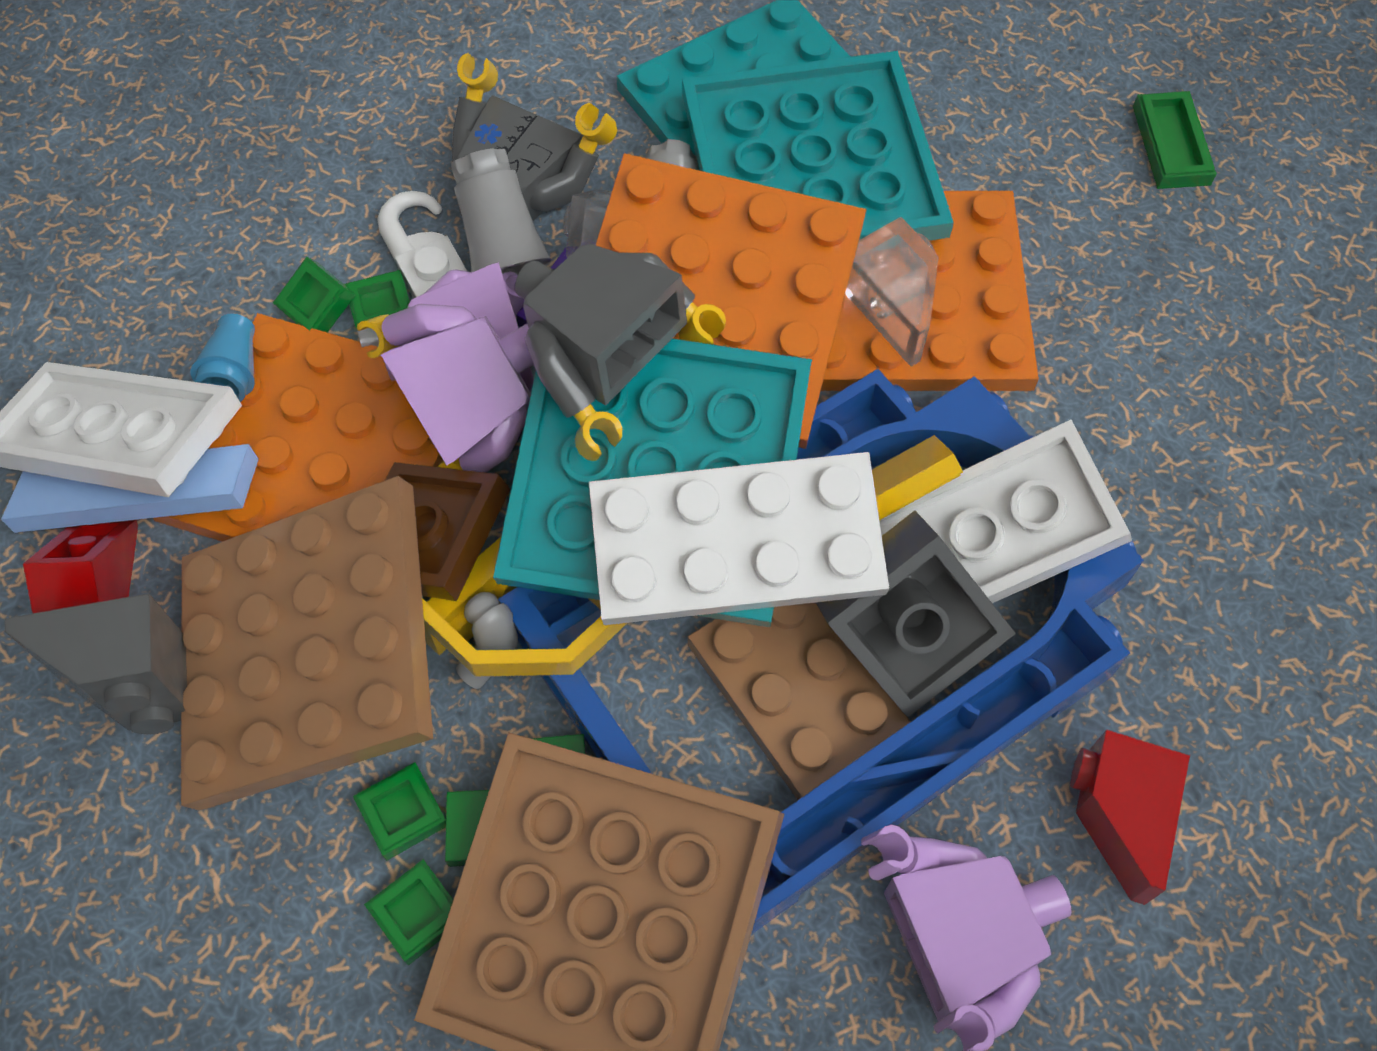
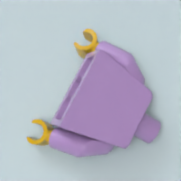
(458, 380)

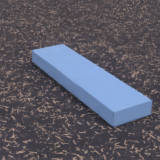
(213, 484)

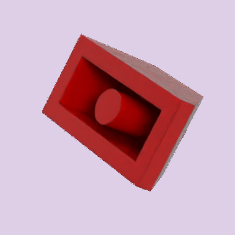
(82, 566)
(1131, 808)

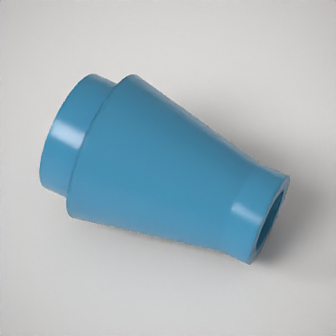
(228, 356)

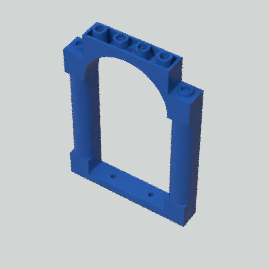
(954, 736)

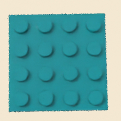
(761, 39)
(823, 132)
(678, 414)

